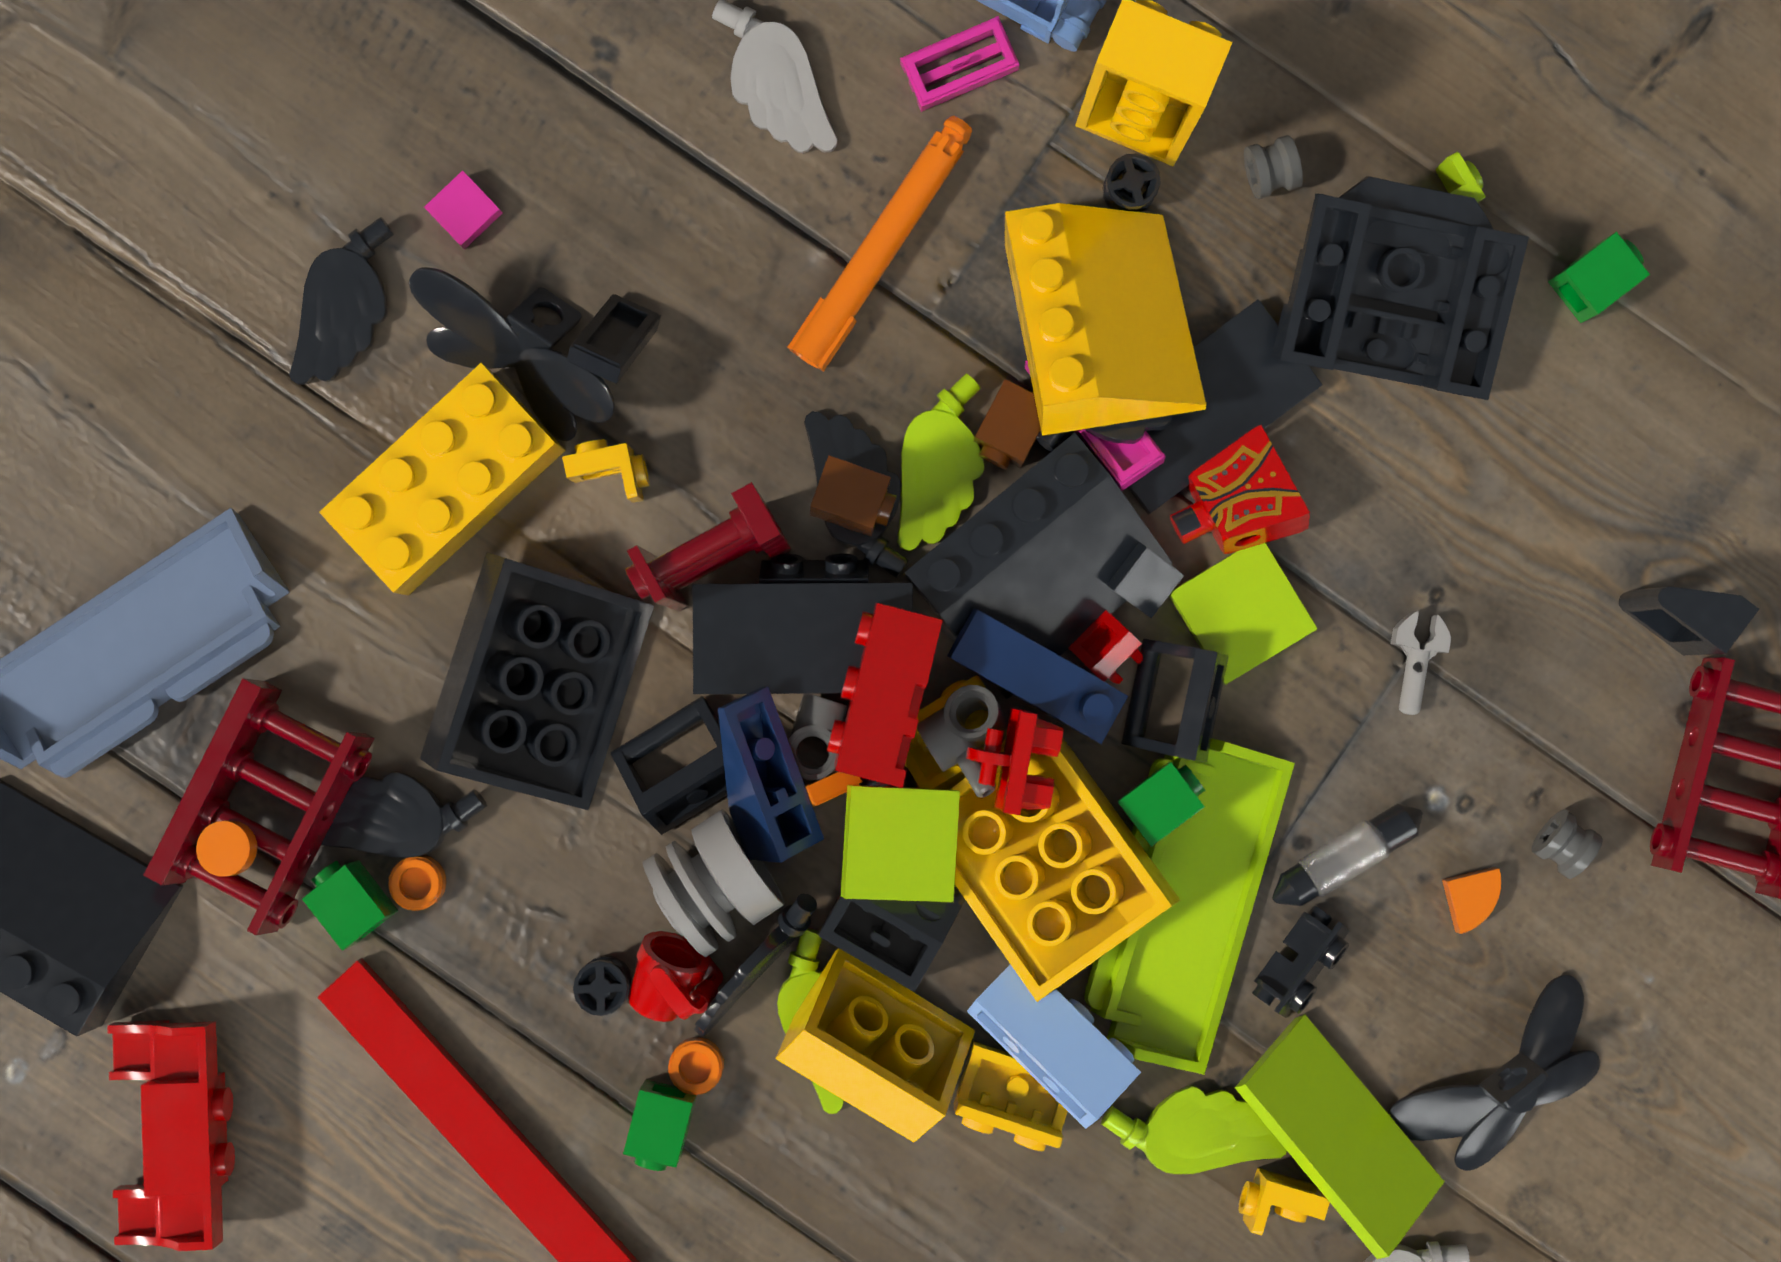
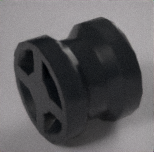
(1135, 175)
(593, 996)

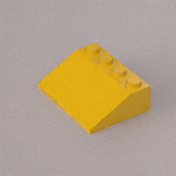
(1100, 316)
(1058, 879)

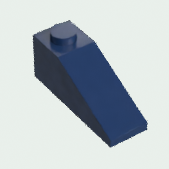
(1037, 676)
(764, 781)

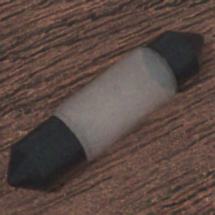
(1347, 855)

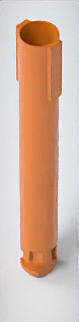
(834, 316)

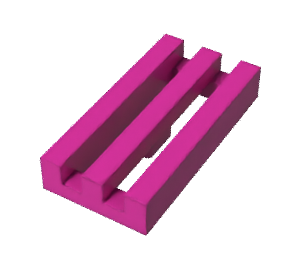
(966, 83)

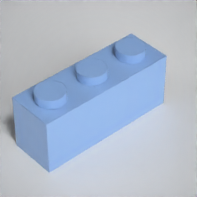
(1056, 1045)

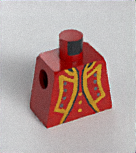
(1242, 497)

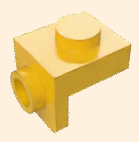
(597, 460)

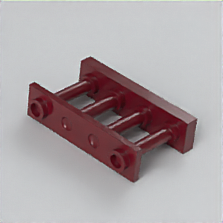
(747, 530)
(231, 760)
(1672, 838)

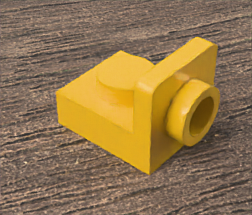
(1290, 1196)

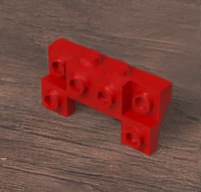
(182, 1134)

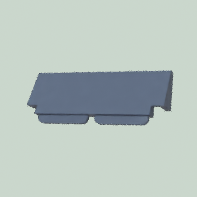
(138, 646)

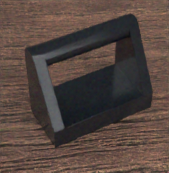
(1690, 618)
(1199, 707)
(685, 790)

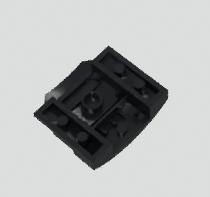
(1402, 288)

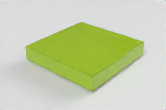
(1243, 609)
(900, 843)

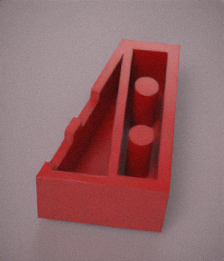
(884, 694)

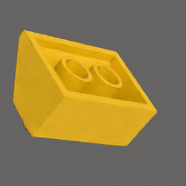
(877, 1046)

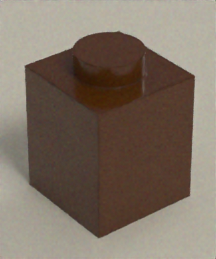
(1009, 427)
(852, 497)

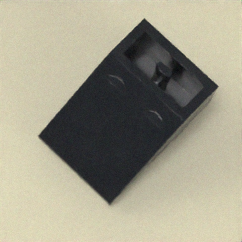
(892, 934)

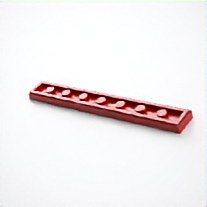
(469, 1119)

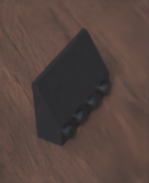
(1038, 553)
(536, 683)
(70, 914)

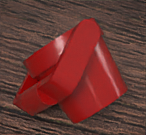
(668, 975)

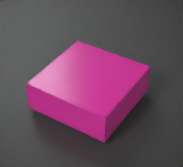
(463, 210)

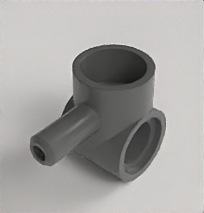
(816, 719)
(949, 739)

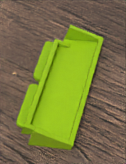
(1175, 972)

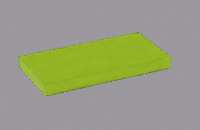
(1340, 1136)

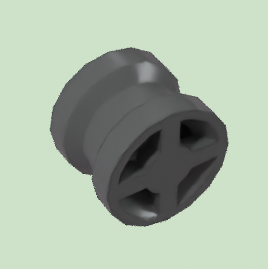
(1273, 167)
(1567, 844)

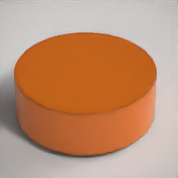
(226, 848)
(417, 882)
(696, 1066)

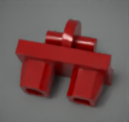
(1015, 786)

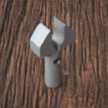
(1418, 657)

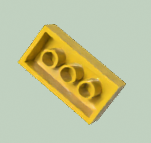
(1152, 80)
(442, 481)

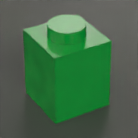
(1600, 277)
(1163, 801)
(348, 902)
(659, 1126)

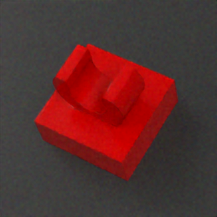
(1106, 647)

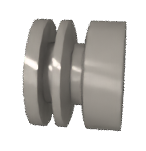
(711, 884)

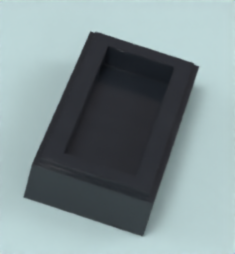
(614, 338)

